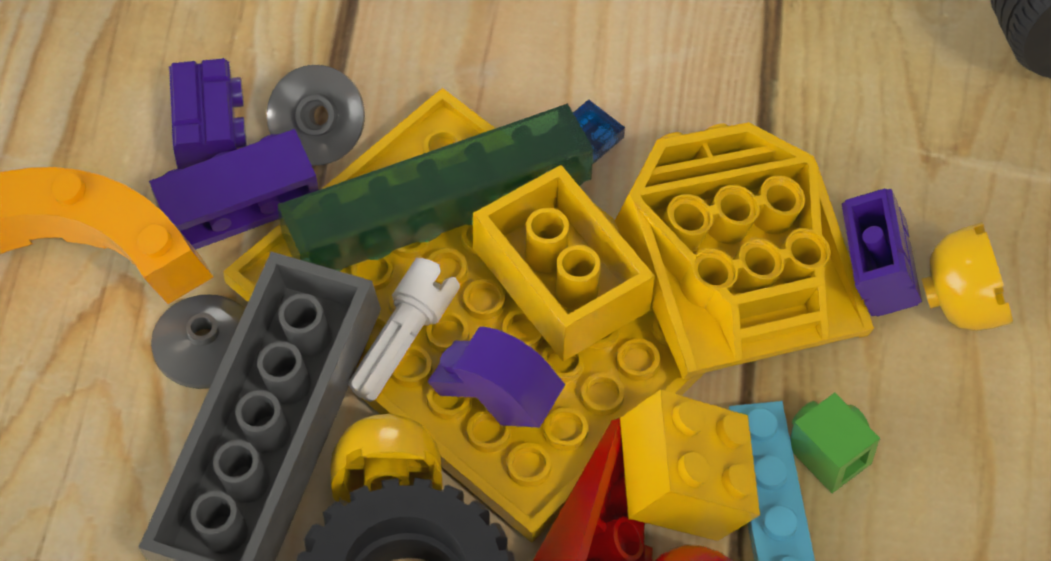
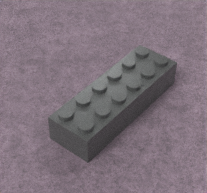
(264, 416)

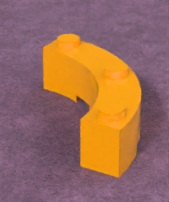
(101, 214)

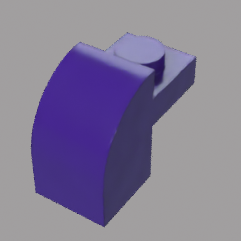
(502, 374)

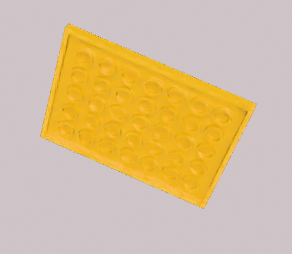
(512, 469)

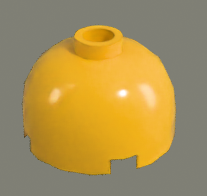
(967, 281)
(383, 450)

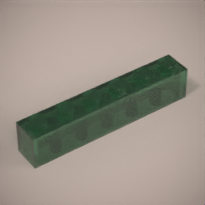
(431, 191)

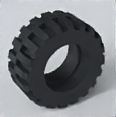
(406, 524)

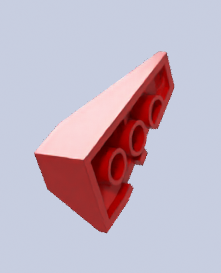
(595, 515)

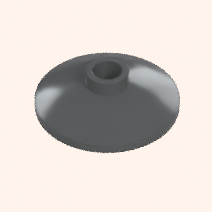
(298, 97)
(189, 357)

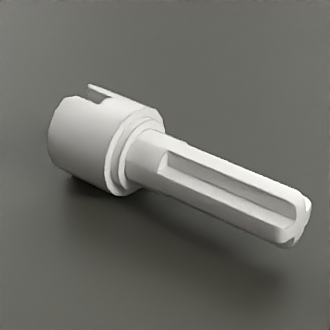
(417, 303)

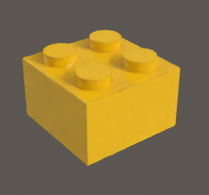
(689, 466)

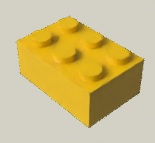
(562, 262)

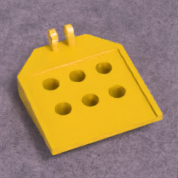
(756, 228)

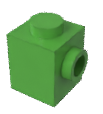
(833, 441)

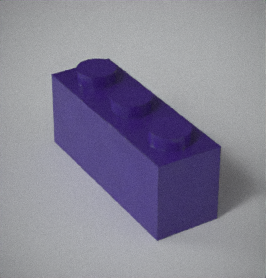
(235, 189)

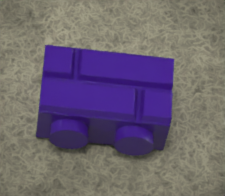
(204, 110)
(881, 252)

